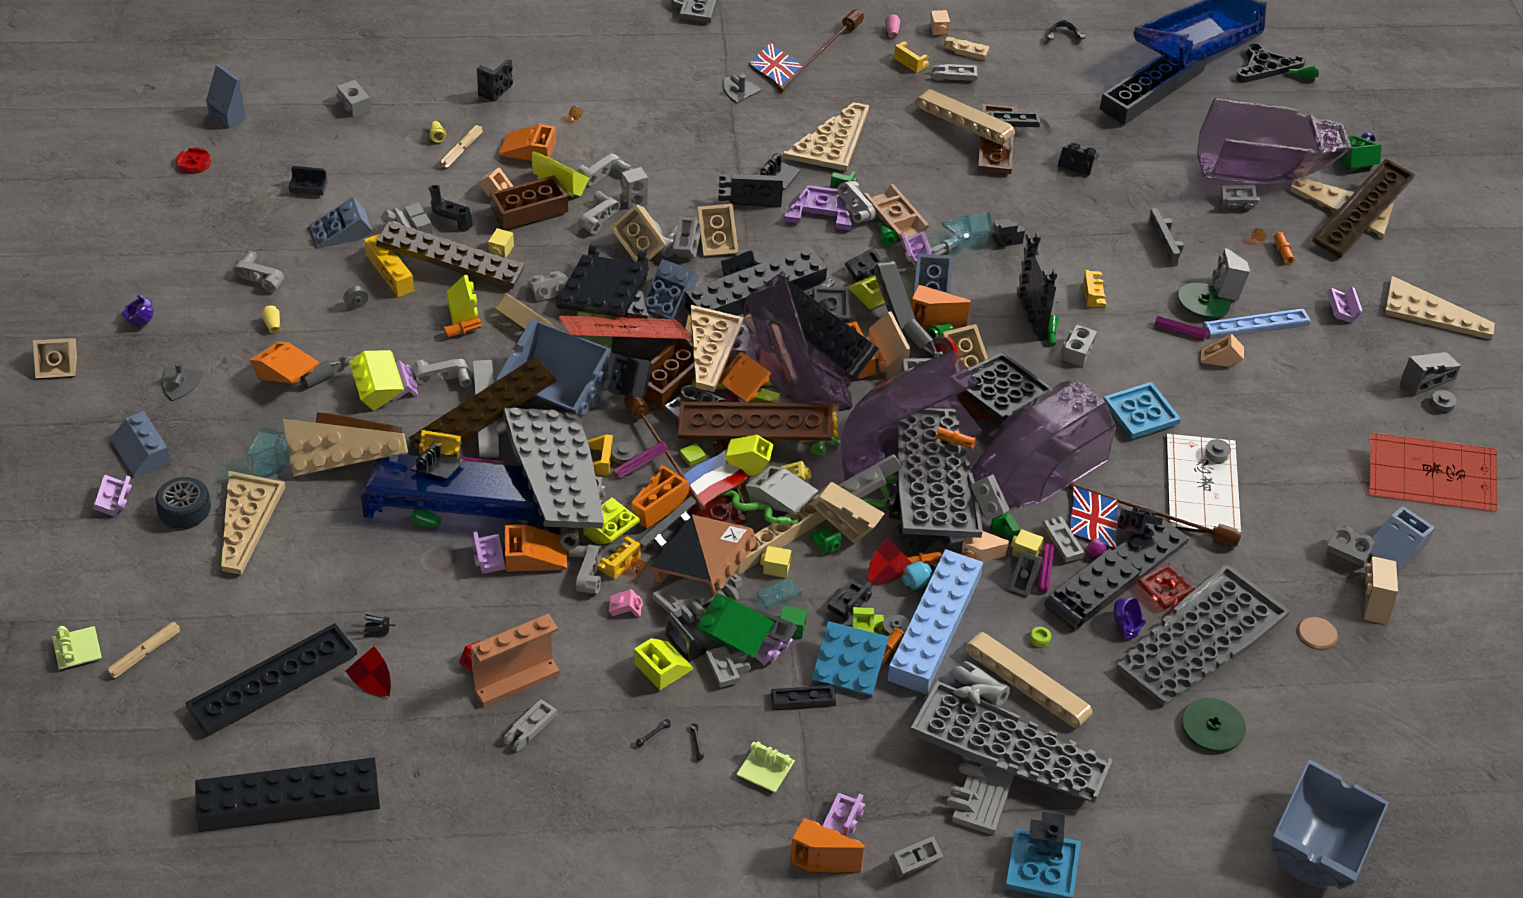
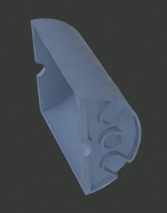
(573, 361)
(1327, 829)

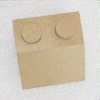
(55, 357)

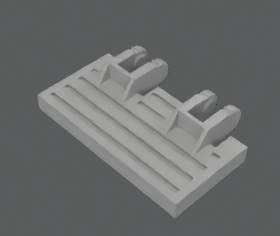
(685, 594)
(981, 797)

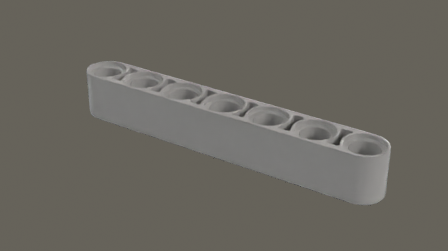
(489, 435)

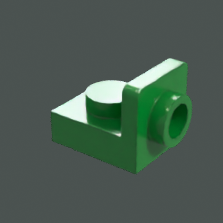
(837, 179)
(1006, 524)
(827, 540)

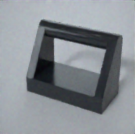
(683, 638)

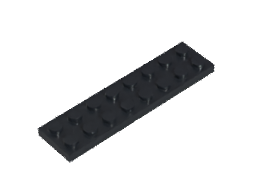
(270, 679)

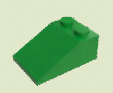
(1362, 153)
(734, 625)

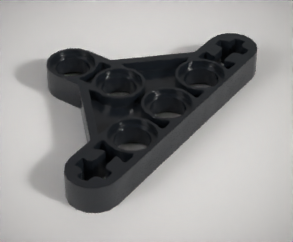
(1271, 60)

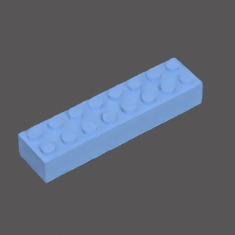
(935, 622)

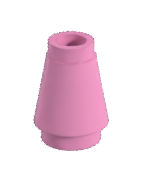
(892, 24)

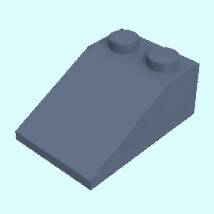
(934, 272)

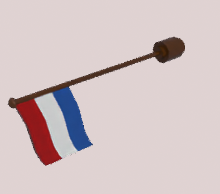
(706, 479)

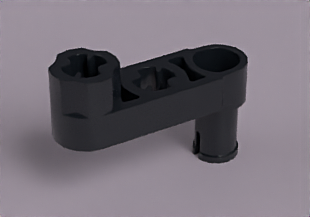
(450, 209)

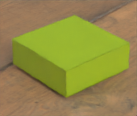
(692, 454)

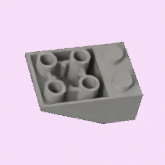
(780, 490)

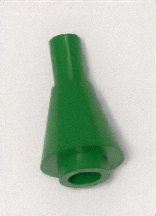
(1308, 72)
(888, 236)
(1052, 329)

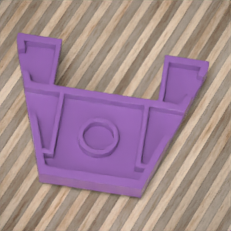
(820, 201)

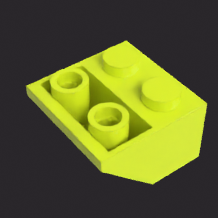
(868, 292)
(462, 301)
(749, 454)
(616, 522)
(660, 662)

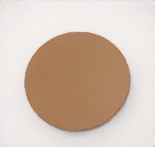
(1317, 633)

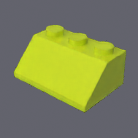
(570, 180)
(376, 377)

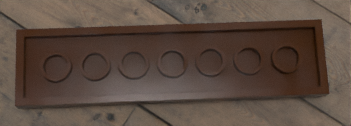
(746, 419)

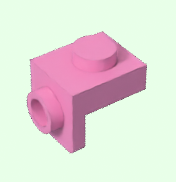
(625, 602)

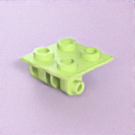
(76, 646)
(765, 767)

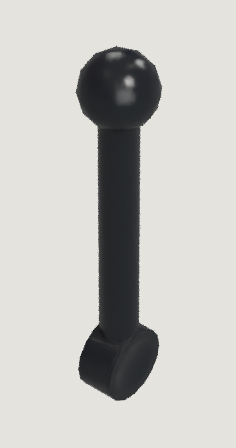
(666, 724)
(694, 727)

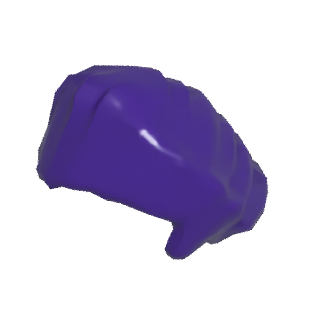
(139, 311)
(1128, 617)

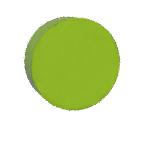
(1040, 637)

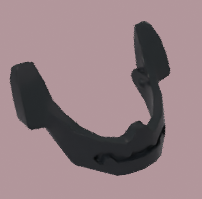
(1063, 23)

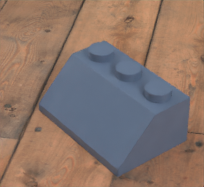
(140, 445)

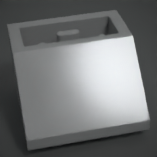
(1230, 275)

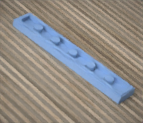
(1257, 323)

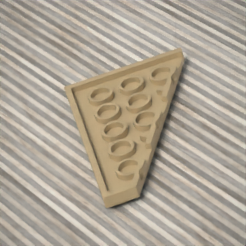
(832, 142)

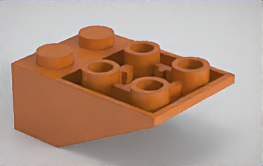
(523, 142)
(939, 308)
(282, 363)
(744, 377)
(533, 549)
(825, 850)

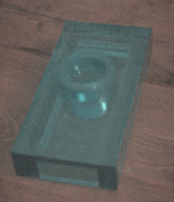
(779, 593)

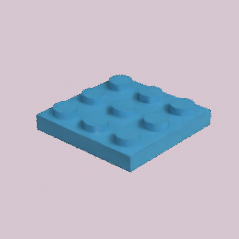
(1141, 410)
(850, 659)
(1041, 873)

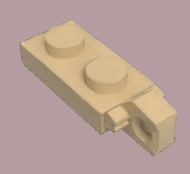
(967, 48)

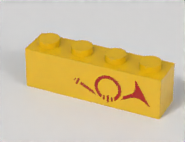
(389, 267)

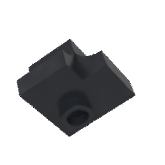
(1007, 233)
(1048, 833)

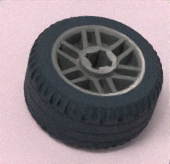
(183, 502)

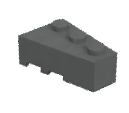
(1429, 371)

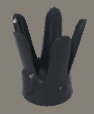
(377, 624)

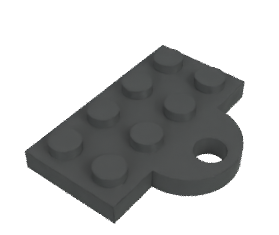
(696, 9)

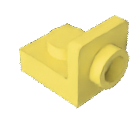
(799, 470)

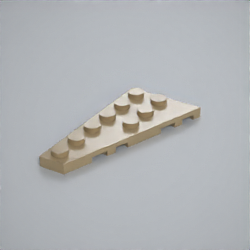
(1333, 199)
(1419, 306)
(713, 341)
(326, 446)
(247, 512)

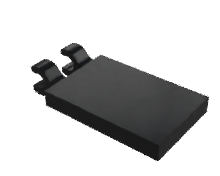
(751, 190)

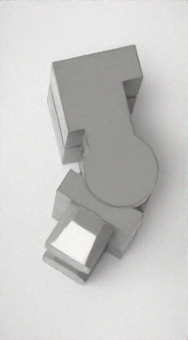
(411, 217)

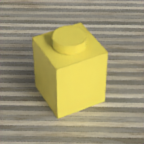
(501, 243)
(1026, 542)
(776, 561)

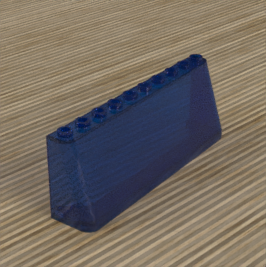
(1203, 29)
(470, 490)

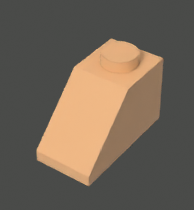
(494, 181)
(1223, 352)
(986, 547)

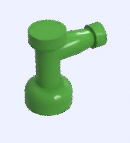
(819, 449)

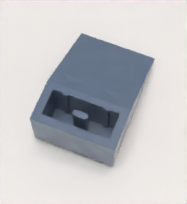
(225, 98)
(341, 225)
(668, 289)
(1401, 537)

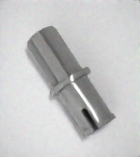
(946, 245)

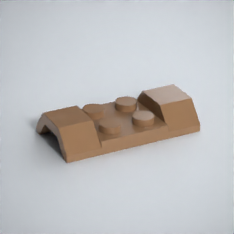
(897, 212)

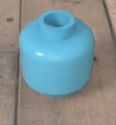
(917, 575)

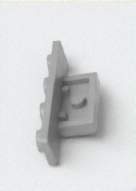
(872, 477)

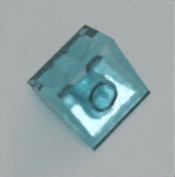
(970, 226)
(268, 453)

